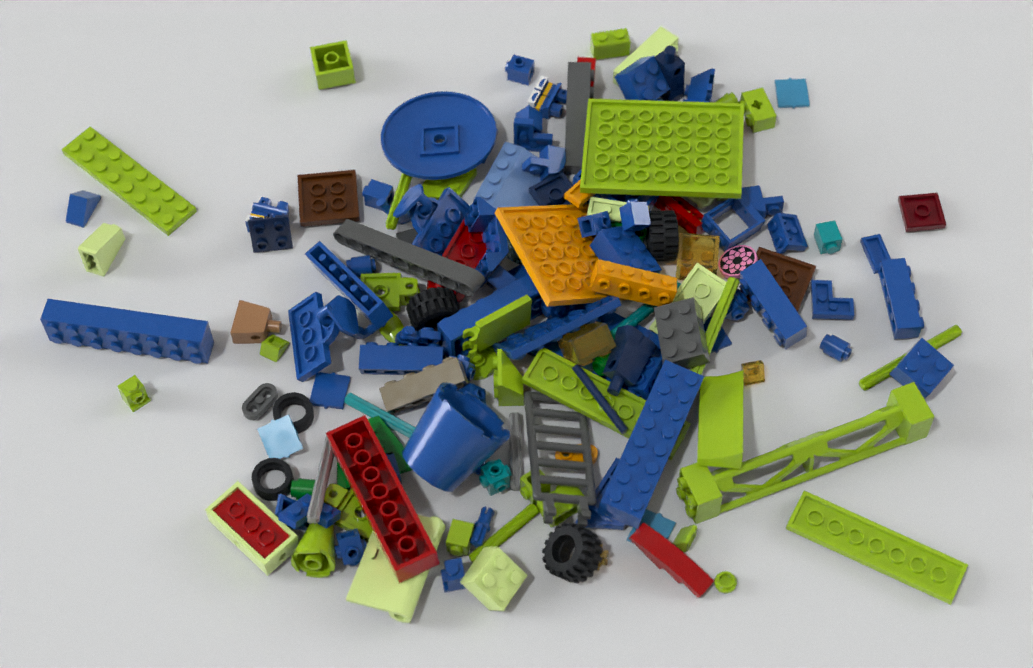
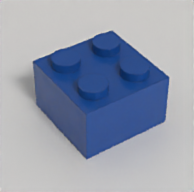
(642, 80)
(923, 367)

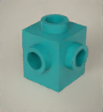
(495, 476)

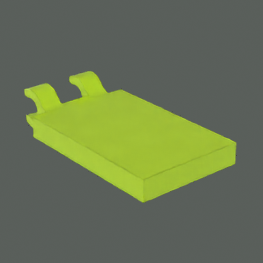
(498, 325)

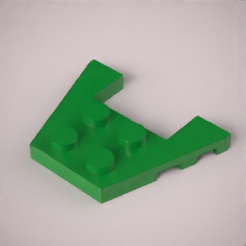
(390, 445)

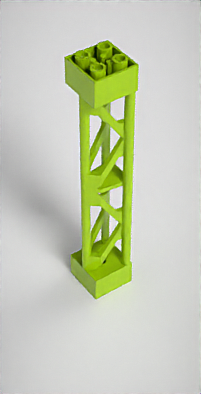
(904, 412)

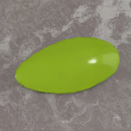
(391, 328)

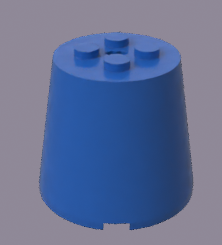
(453, 438)

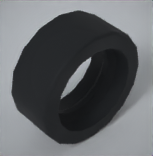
(295, 399)
(268, 465)

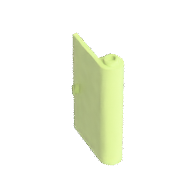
(377, 584)

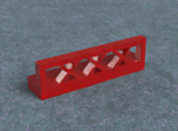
(686, 220)

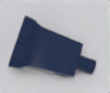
(674, 71)
(627, 358)

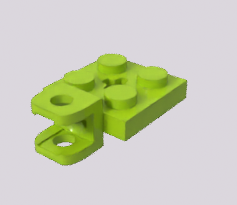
(394, 288)
(348, 505)

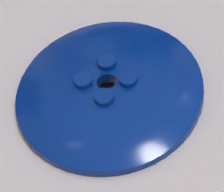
(417, 124)

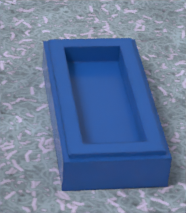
(874, 250)

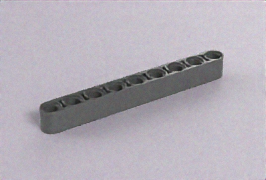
(409, 257)

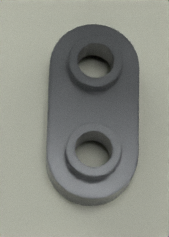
(259, 402)

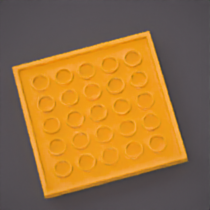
(553, 251)

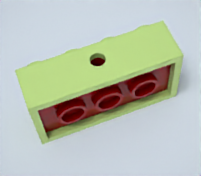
(252, 528)

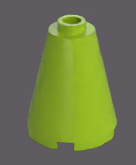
(315, 552)

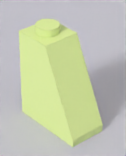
(101, 248)

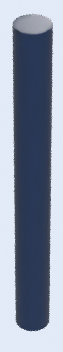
(600, 399)

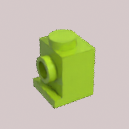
(133, 393)

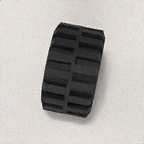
(663, 235)
(431, 307)
(559, 548)

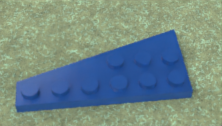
(552, 329)

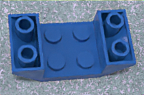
(482, 218)

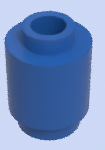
(361, 265)
(836, 347)

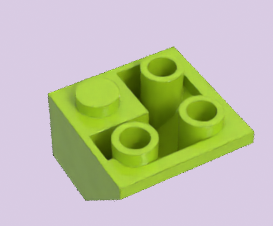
(507, 381)

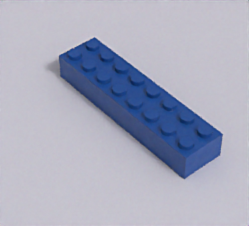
(127, 331)
(650, 444)

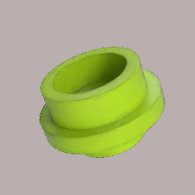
(725, 582)

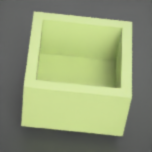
(493, 578)

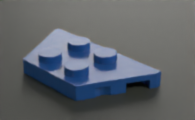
(598, 519)

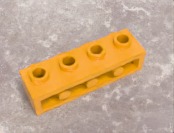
(638, 283)

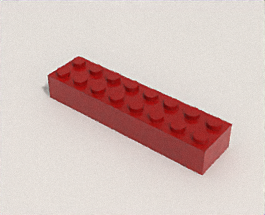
(382, 499)

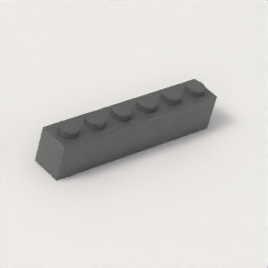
(576, 113)

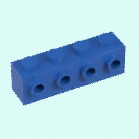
(900, 298)
(397, 359)

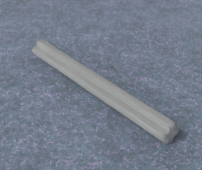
(320, 483)

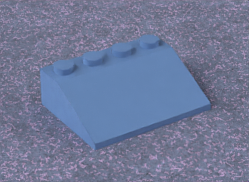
(506, 182)

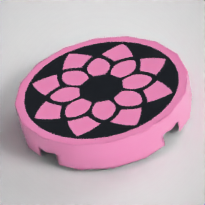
(736, 260)

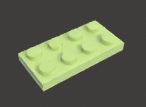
(705, 289)

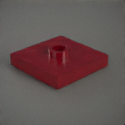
(921, 212)

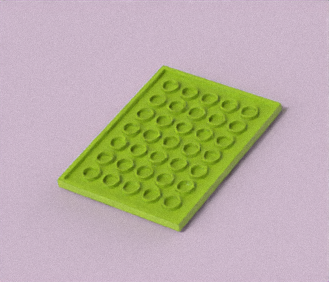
(663, 148)

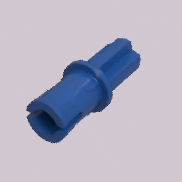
(482, 527)

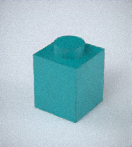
(828, 237)

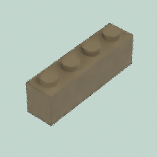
(421, 386)

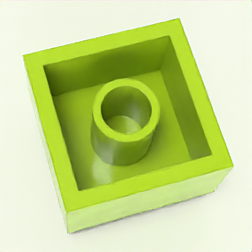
(332, 64)

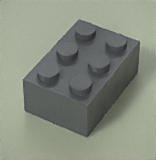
(682, 333)

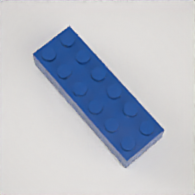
(453, 326)

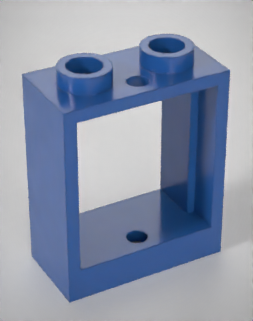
(744, 210)

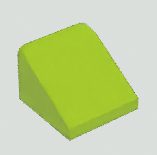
(273, 347)
(685, 537)

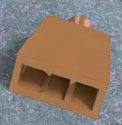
(253, 323)

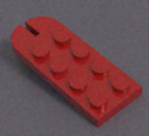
(465, 249)

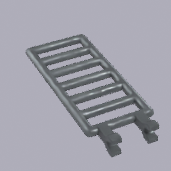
(585, 449)

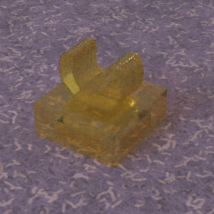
(753, 372)

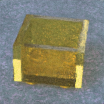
(696, 249)
(587, 343)

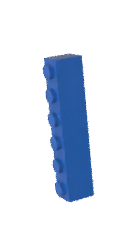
(349, 285)

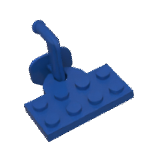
(431, 218)
(316, 328)

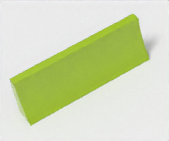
(721, 421)

